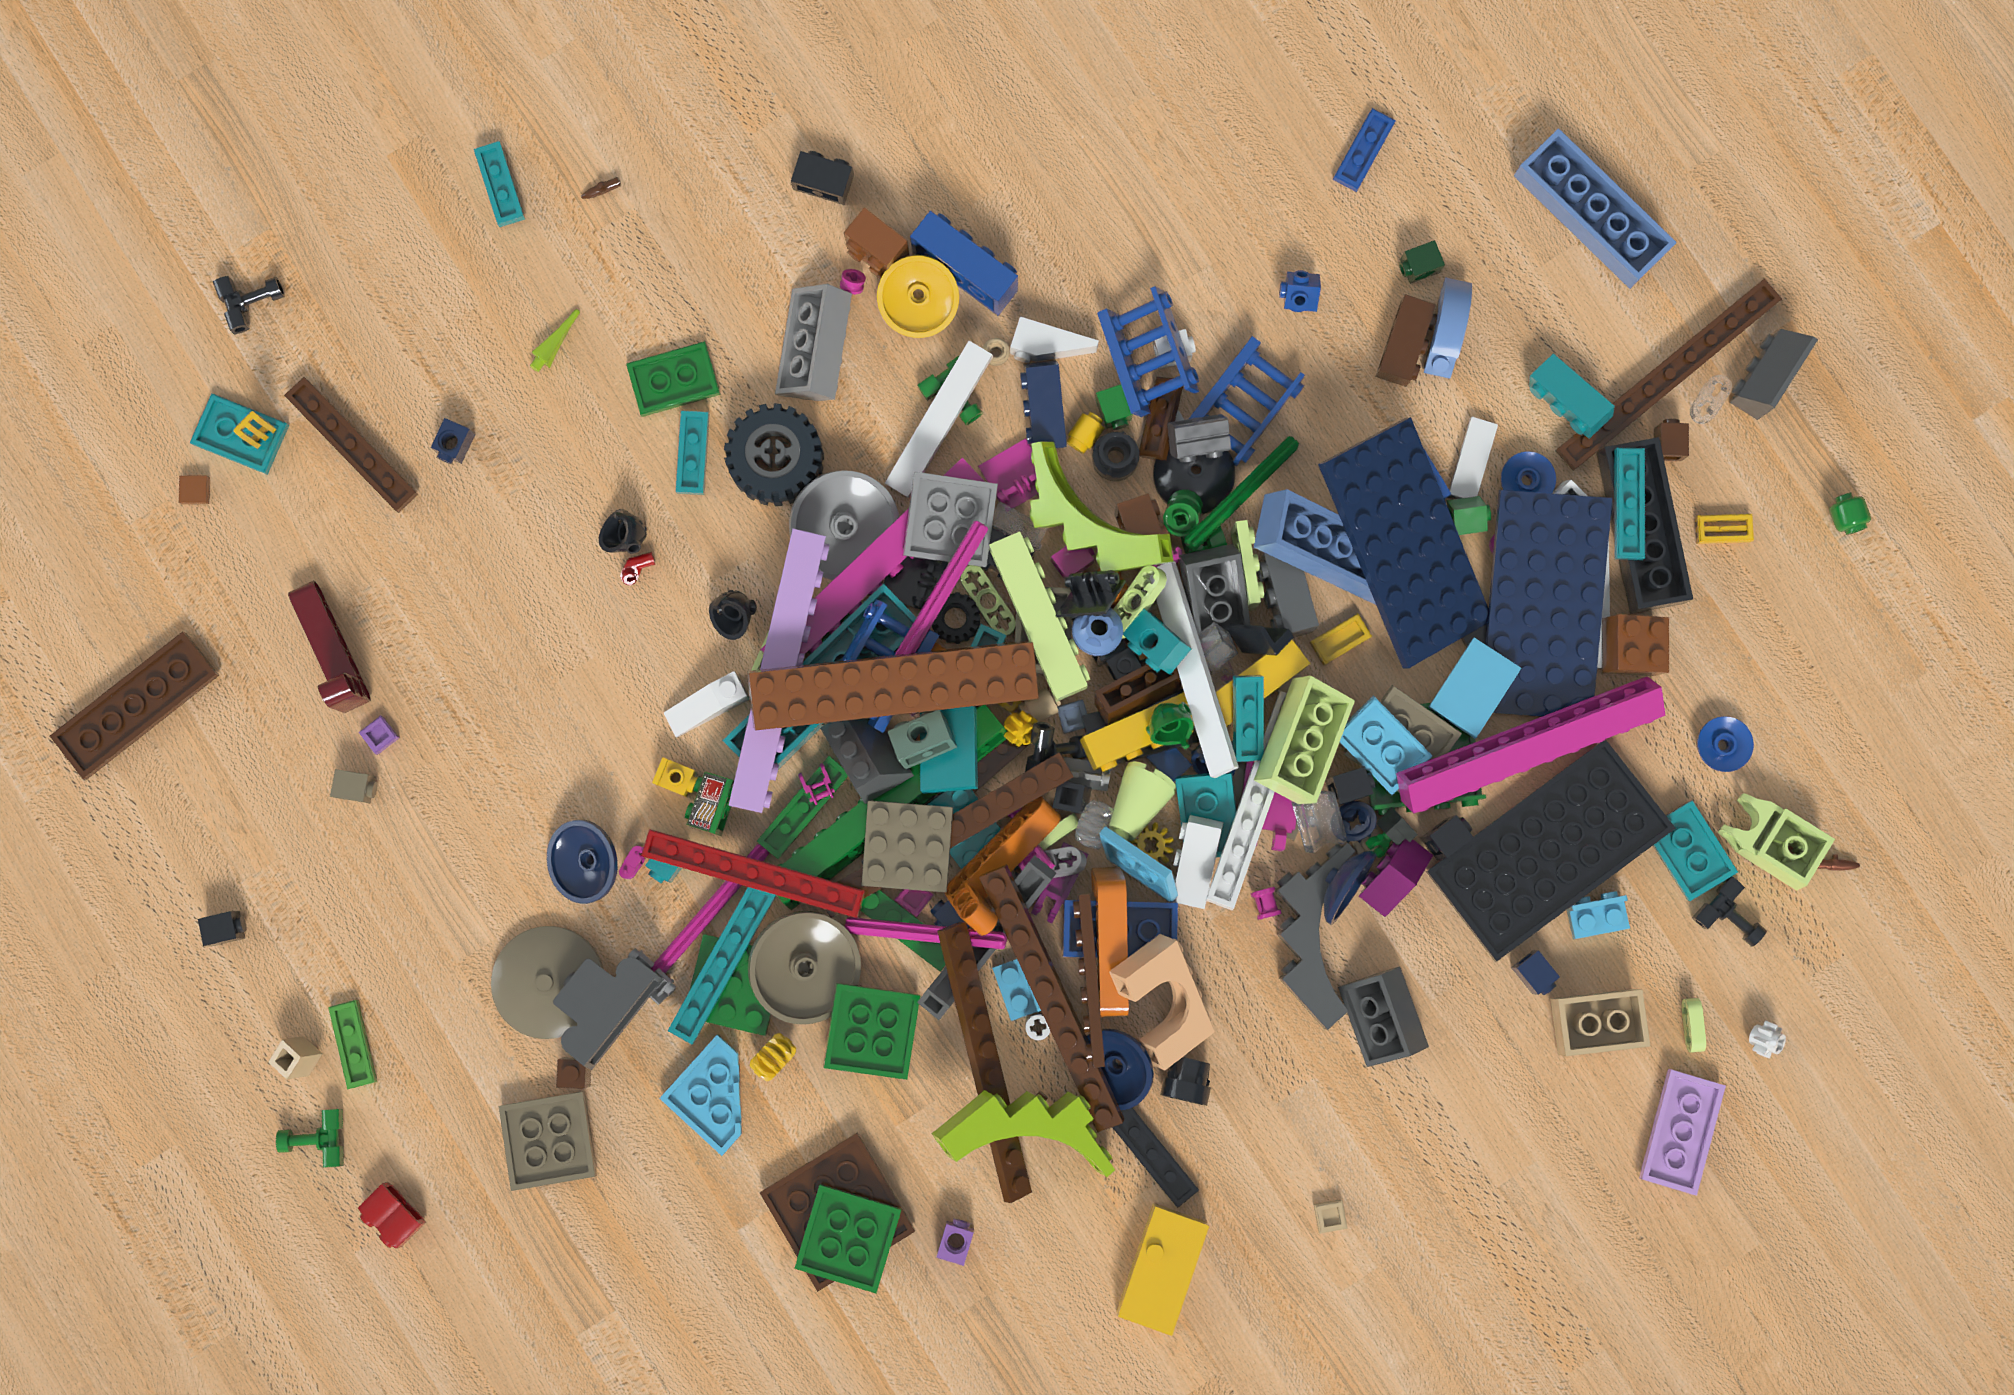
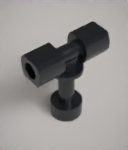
(237, 303)
(1045, 747)
(1724, 907)

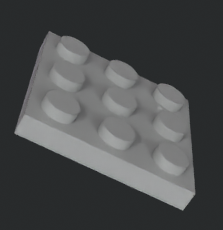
(943, 513)

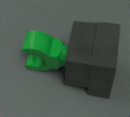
(1394, 829)

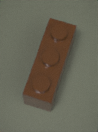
(1407, 341)
(1135, 692)

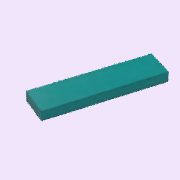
(1629, 503)

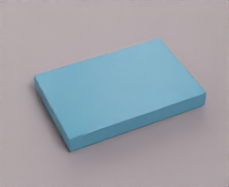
(1474, 688)
(1382, 743)
(1138, 864)

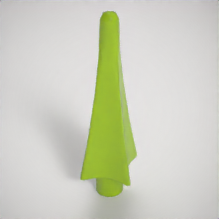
(547, 350)

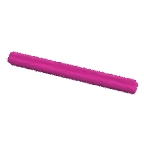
(943, 588)
(703, 918)
(918, 932)

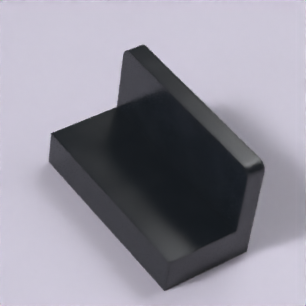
(1260, 639)

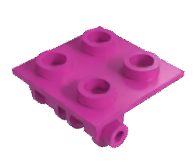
(1013, 474)

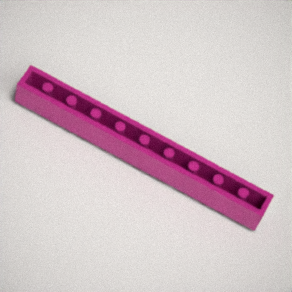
(865, 573)
(1530, 744)

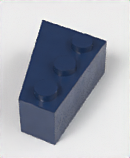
(1043, 403)

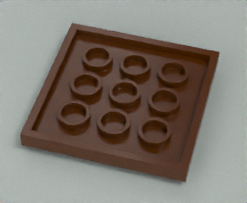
(843, 1167)

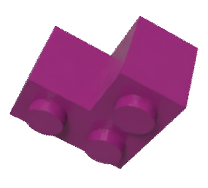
(1396, 876)

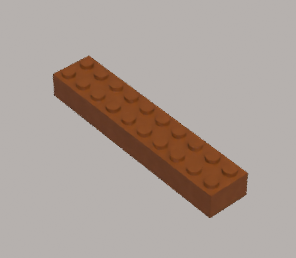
(892, 685)

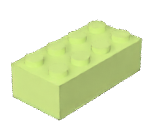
(1304, 740)

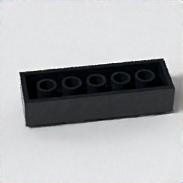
(1662, 576)

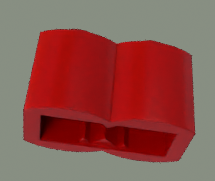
(391, 1215)

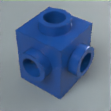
(1300, 291)

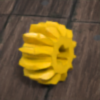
(1160, 845)
(773, 1057)

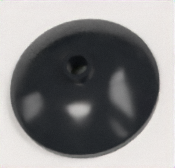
(1211, 484)

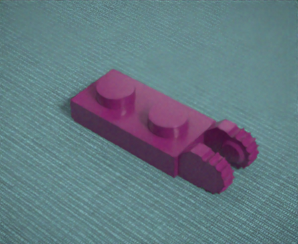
(1057, 889)

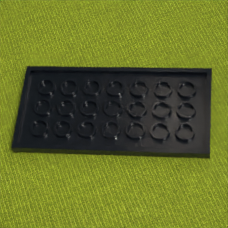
(1550, 850)

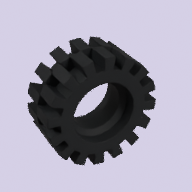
(971, 625)

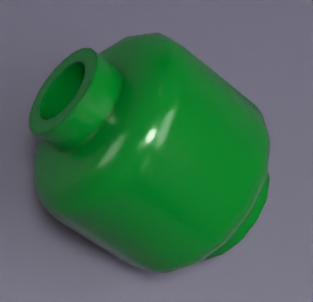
(1850, 513)

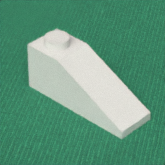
(1044, 342)
(707, 704)

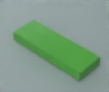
(352, 1044)

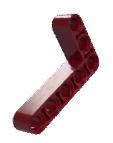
(344, 683)

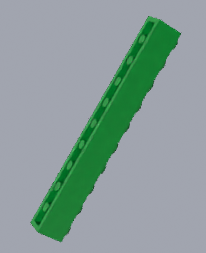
(845, 839)

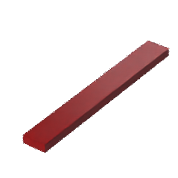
(753, 873)

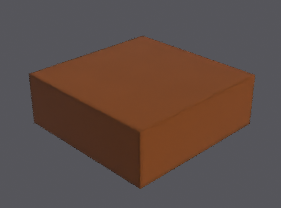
(194, 489)

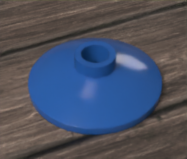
(1530, 465)
(1737, 739)

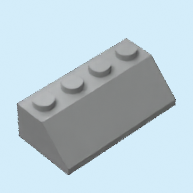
(813, 343)

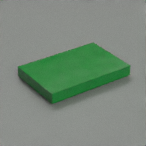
(673, 379)

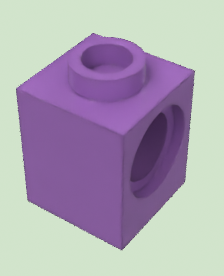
(950, 1253)

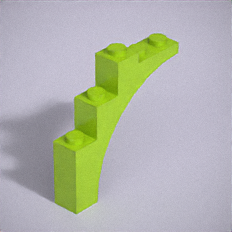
(1082, 528)
(991, 1120)

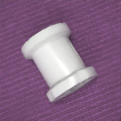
(1032, 1034)

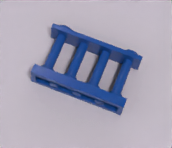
(1122, 348)
(1234, 377)
(872, 615)

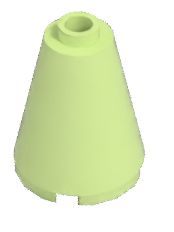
(1139, 799)

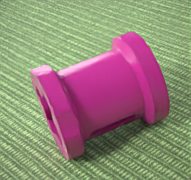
(1266, 903)

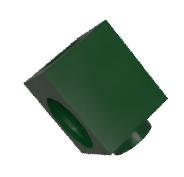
(1421, 262)

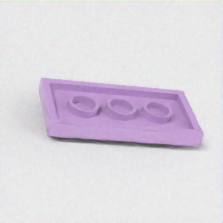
(1682, 1132)

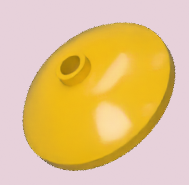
(914, 315)

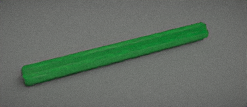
(1241, 493)

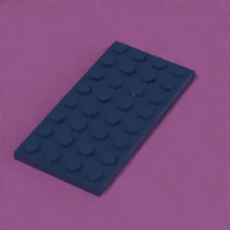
(1405, 542)
(1548, 596)

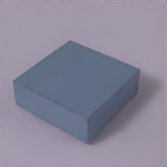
(1070, 716)

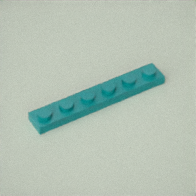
(721, 964)

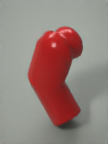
(633, 567)

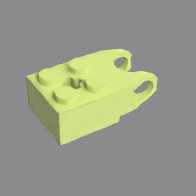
(1769, 840)

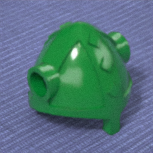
(1171, 724)

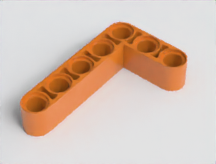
(1006, 847)
(1112, 945)

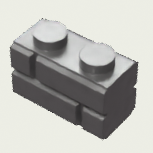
(1199, 437)

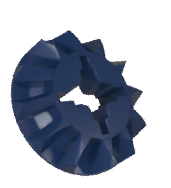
(1367, 818)

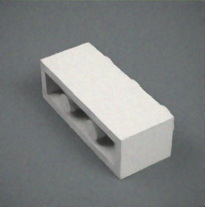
(1196, 860)

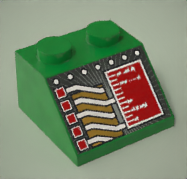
(711, 804)

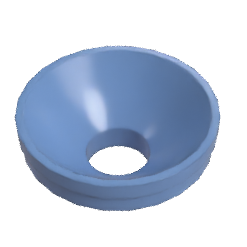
(1095, 644)

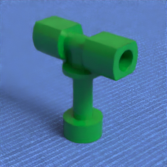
(932, 385)
(325, 1139)

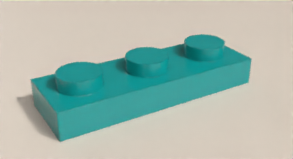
(499, 184)
(692, 452)
(1248, 717)

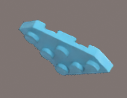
(710, 1095)

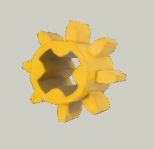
(1019, 728)

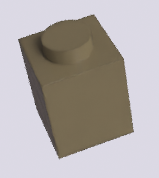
(353, 786)

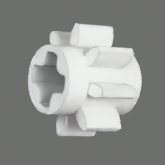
(1767, 1039)

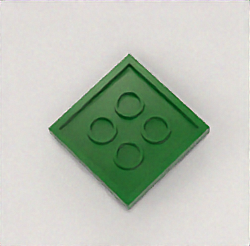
(737, 1004)
(871, 1031)
(848, 1238)

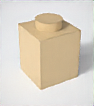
(295, 1057)

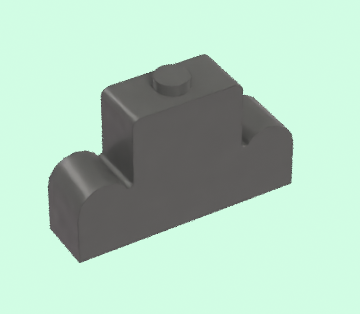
(602, 1006)

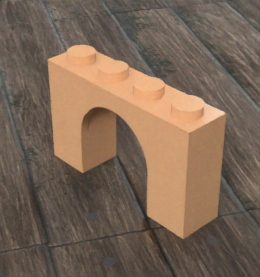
(1187, 1020)

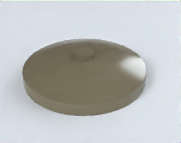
(798, 966)
(532, 974)

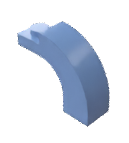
(1450, 327)

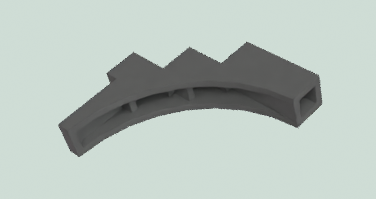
(1030, 884)
(1301, 935)

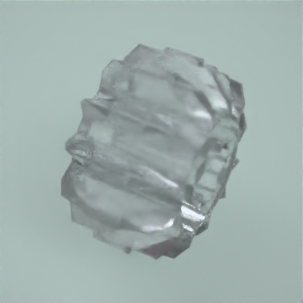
(1092, 821)

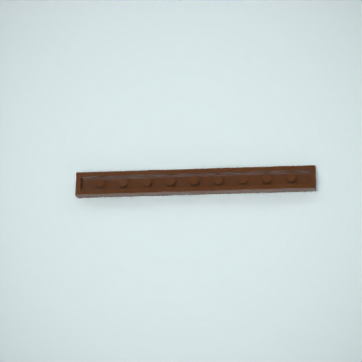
(1673, 371)
(991, 808)
(1050, 996)
(982, 1051)

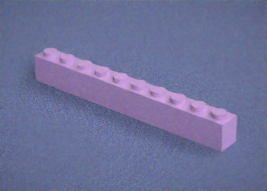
(782, 649)

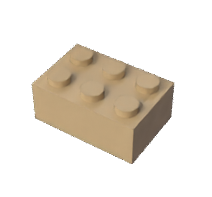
(1600, 1022)

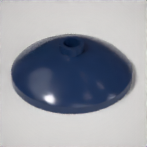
(572, 862)
(1345, 884)
(1135, 1076)

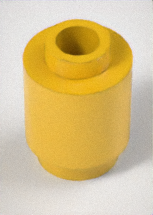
(1085, 432)

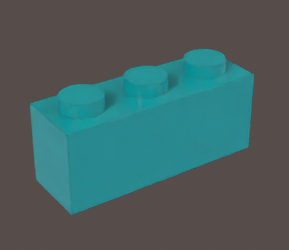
(1570, 396)

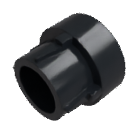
(1120, 442)
(1188, 1081)

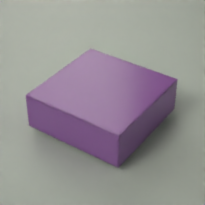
(379, 735)

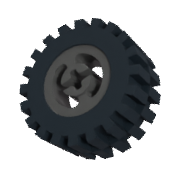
(742, 454)

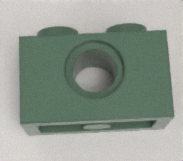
(937, 741)

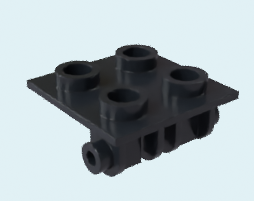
(915, 580)
(1090, 593)

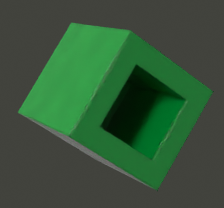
(1113, 407)
(1469, 514)

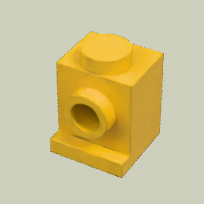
(665, 772)

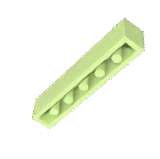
(1038, 617)

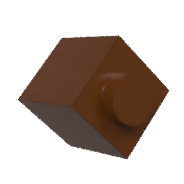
(1673, 439)
(572, 1074)

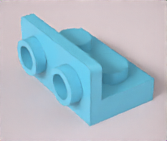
(1598, 916)
(1015, 990)

